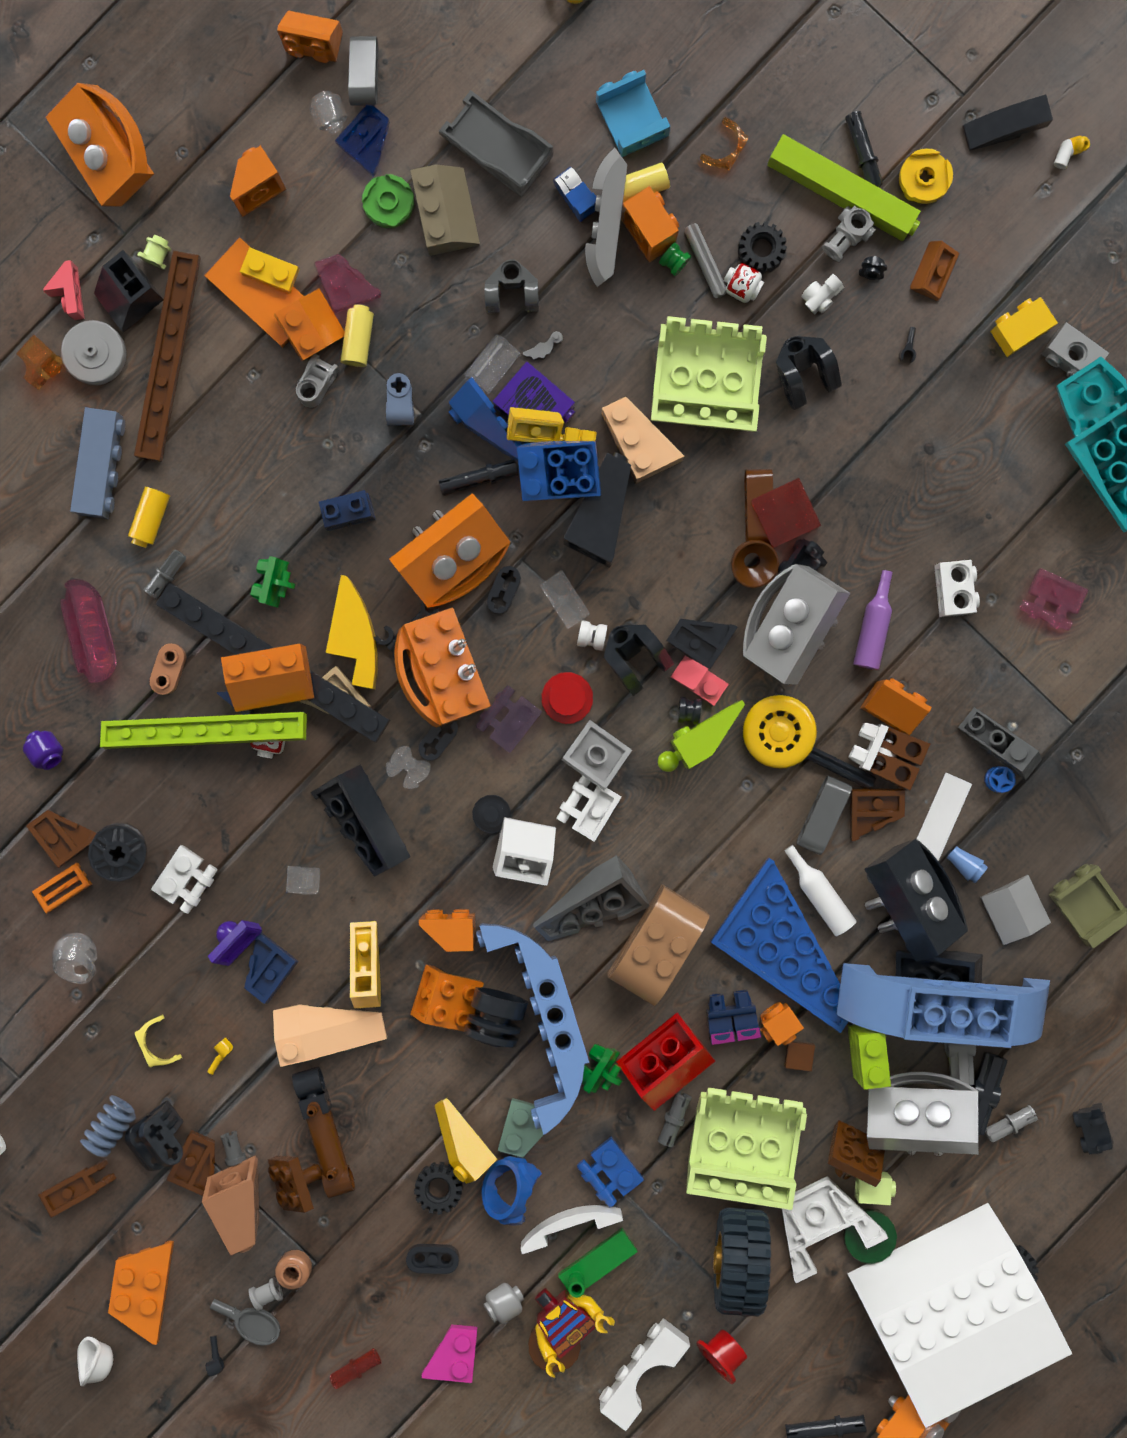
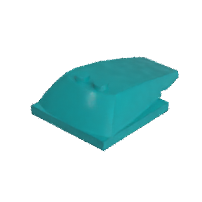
(1097, 415)

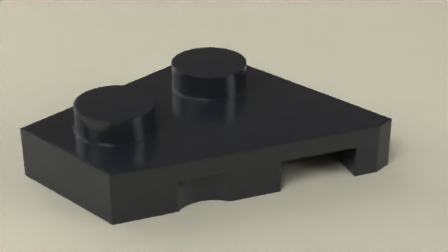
(701, 639)

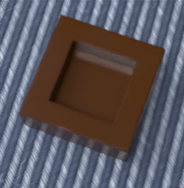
(799, 1056)

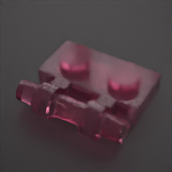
(1056, 591)

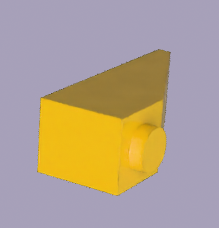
(364, 965)
(463, 1146)

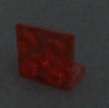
(786, 513)

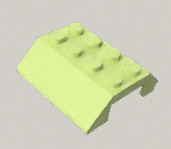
(708, 374)
(745, 1148)

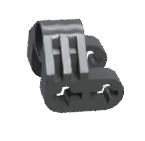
(497, 279)

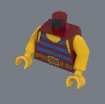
(565, 1323)

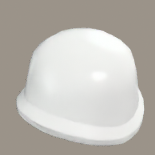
(94, 1360)

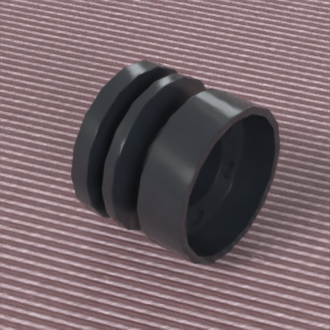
(110, 837)
(494, 1022)

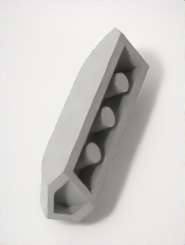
(610, 179)

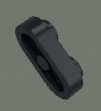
(433, 1259)

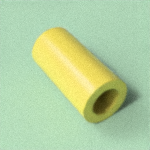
(652, 176)
(357, 336)

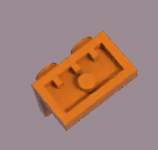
(444, 999)

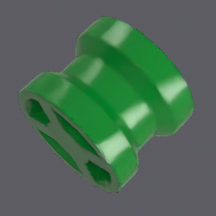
(675, 259)

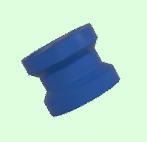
(1005, 780)

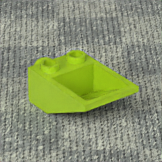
(700, 741)

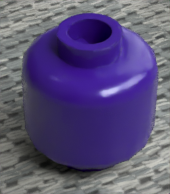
(43, 750)

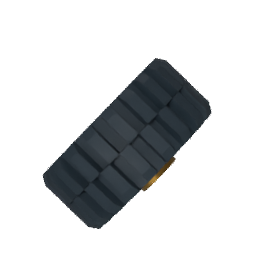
(742, 1262)

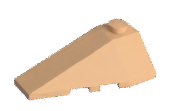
(314, 1032)

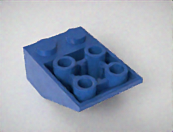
(558, 470)

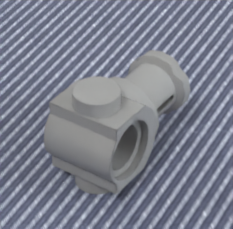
(848, 233)

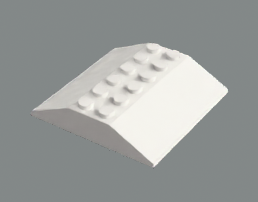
(959, 1315)

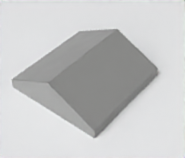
(596, 755)
(1015, 910)

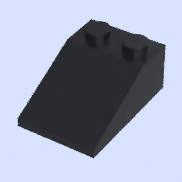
(947, 966)

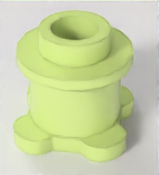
(155, 251)

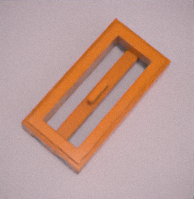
(81, 875)

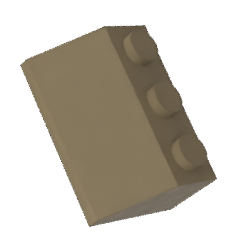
(445, 208)

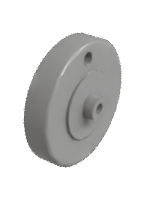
(93, 352)

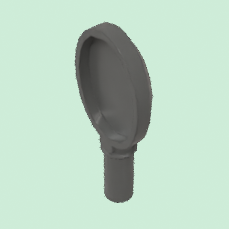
(253, 1325)

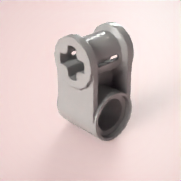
(318, 376)

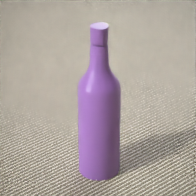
(874, 627)

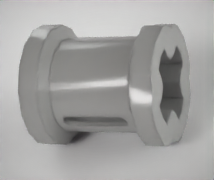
(265, 1294)

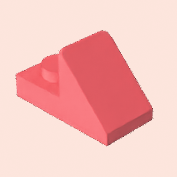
(67, 283)
(699, 680)

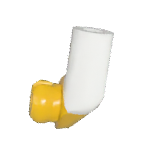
(1069, 148)

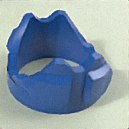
(526, 1177)

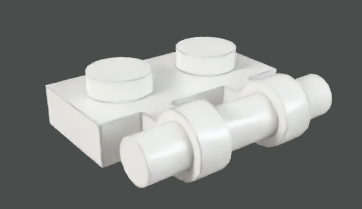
(596, 811)
(178, 874)

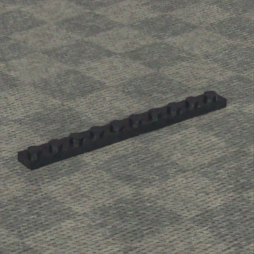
(241, 641)

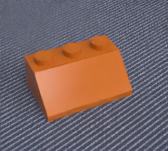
(268, 677)

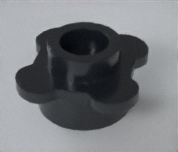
(873, 268)

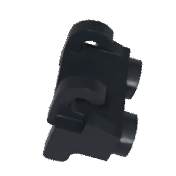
(805, 553)
(1095, 1129)

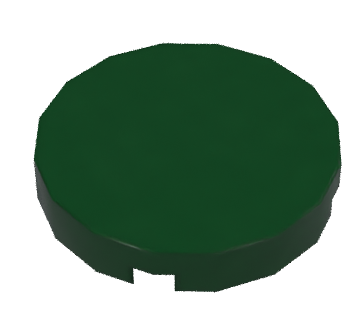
(877, 1252)

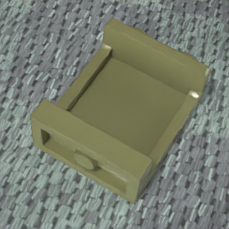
(1090, 905)

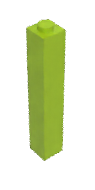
(843, 187)

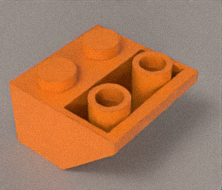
(310, 36)
(895, 706)
(452, 930)

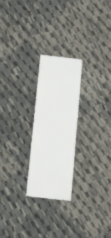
(943, 813)

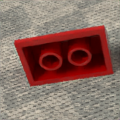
(665, 1061)

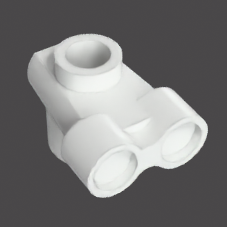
(819, 297)

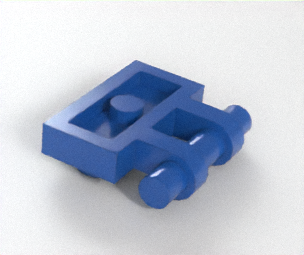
(617, 1167)

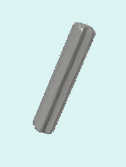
(705, 260)

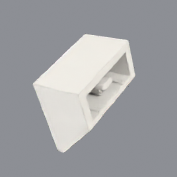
(525, 851)

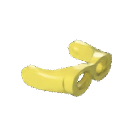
(151, 1059)

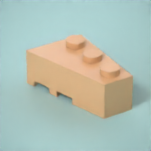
(639, 440)

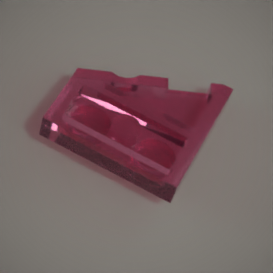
(344, 284)

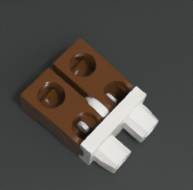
(881, 753)

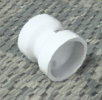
(592, 635)

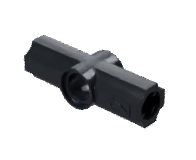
(988, 1086)

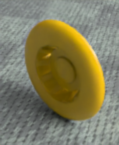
(779, 731)

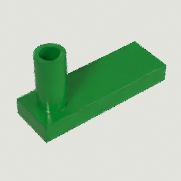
(597, 1263)

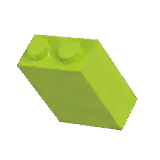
(869, 1057)

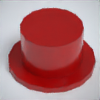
(567, 698)
(723, 1354)

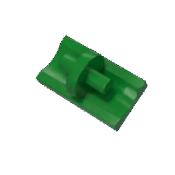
(275, 581)
(606, 1058)

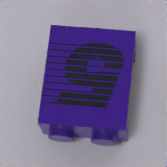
(534, 391)

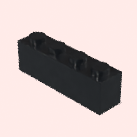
(363, 819)

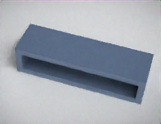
(97, 463)

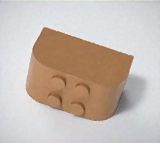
(658, 945)

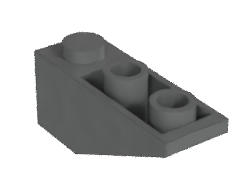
(1001, 743)

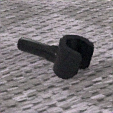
(909, 345)
(217, 1364)

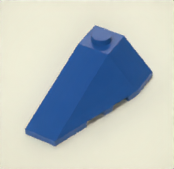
(478, 415)

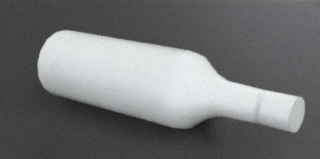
(822, 895)

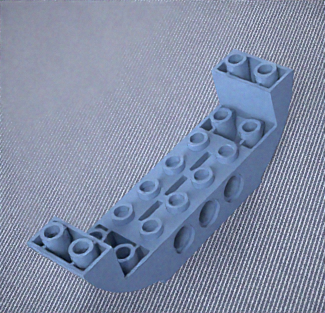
(943, 1009)
(568, 1057)

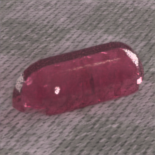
(88, 631)

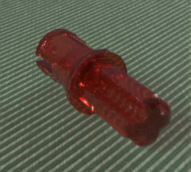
(355, 1368)

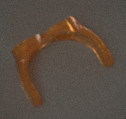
(727, 162)

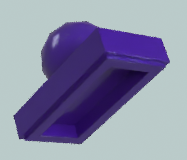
(233, 940)

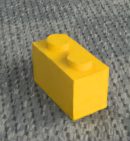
(1023, 326)

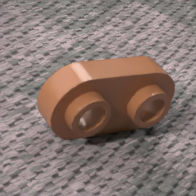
(169, 669)

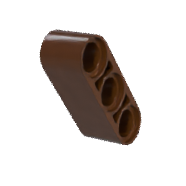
(755, 484)

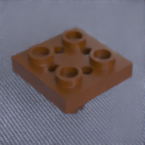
(855, 1158)
(292, 1182)

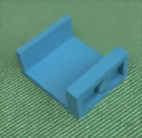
(631, 113)

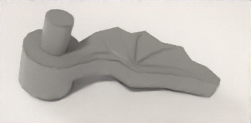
(543, 349)

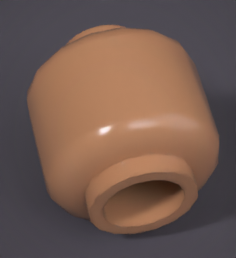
(293, 1269)

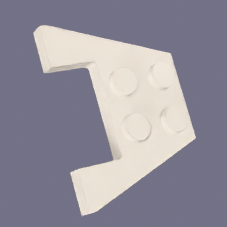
(819, 1213)

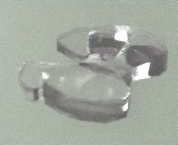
(416, 770)

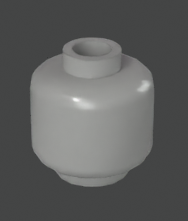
(503, 1303)

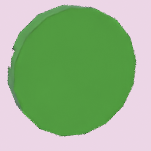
(388, 201)

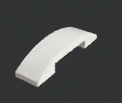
(602, 1214)

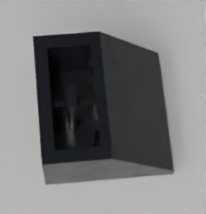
(125, 291)

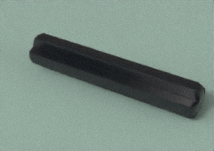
(841, 768)

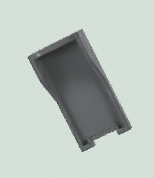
(497, 144)

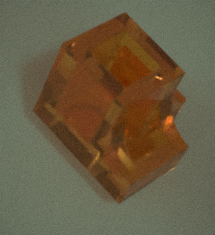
(40, 362)

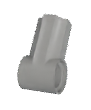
(961, 1061)

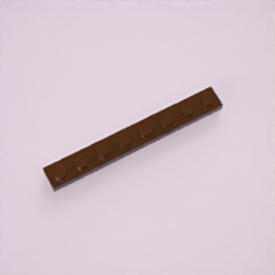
(167, 356)

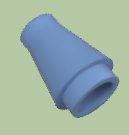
(967, 864)

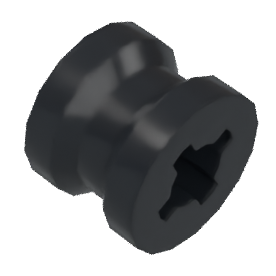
(689, 710)

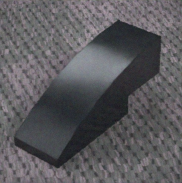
(1008, 123)

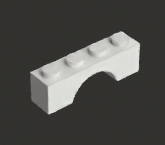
(663, 1347)

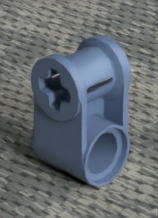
(399, 405)

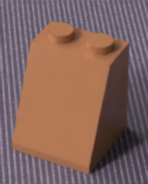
(233, 1204)

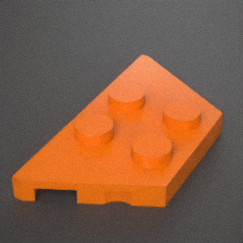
(141, 1290)

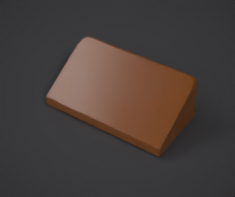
(934, 270)

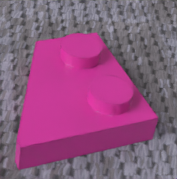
(454, 1356)

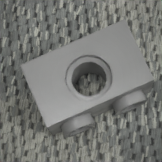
(1068, 339)

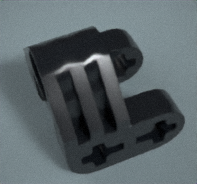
(798, 355)
(624, 644)
(155, 1125)

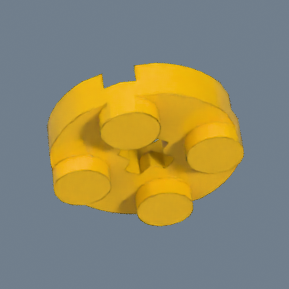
(935, 165)

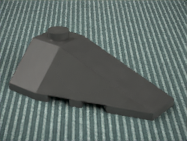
(600, 896)

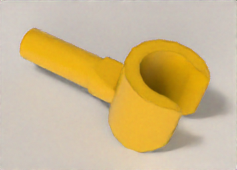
(223, 1048)

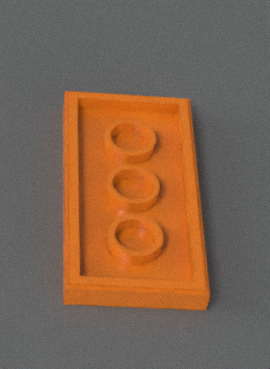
(251, 296)

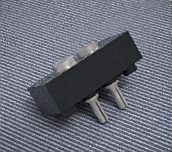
(917, 899)

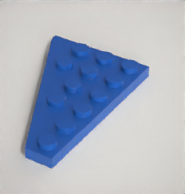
(777, 944)

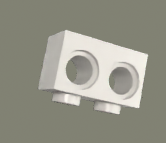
(948, 588)

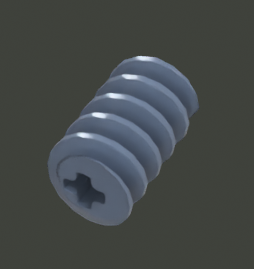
(110, 1127)

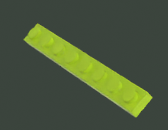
(203, 730)

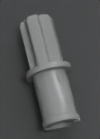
(1011, 1124)

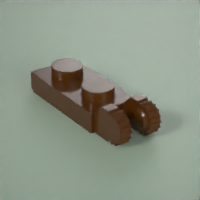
(74, 1189)

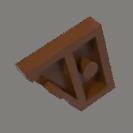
(873, 809)
(60, 836)
(196, 1163)

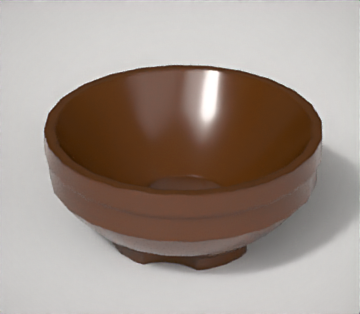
(760, 573)

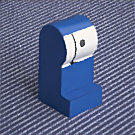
(575, 193)

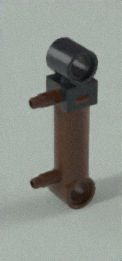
(316, 1109)

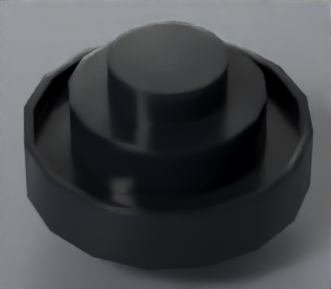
(490, 813)

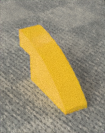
(353, 634)

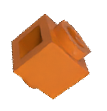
(780, 1024)

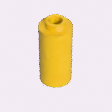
(148, 517)

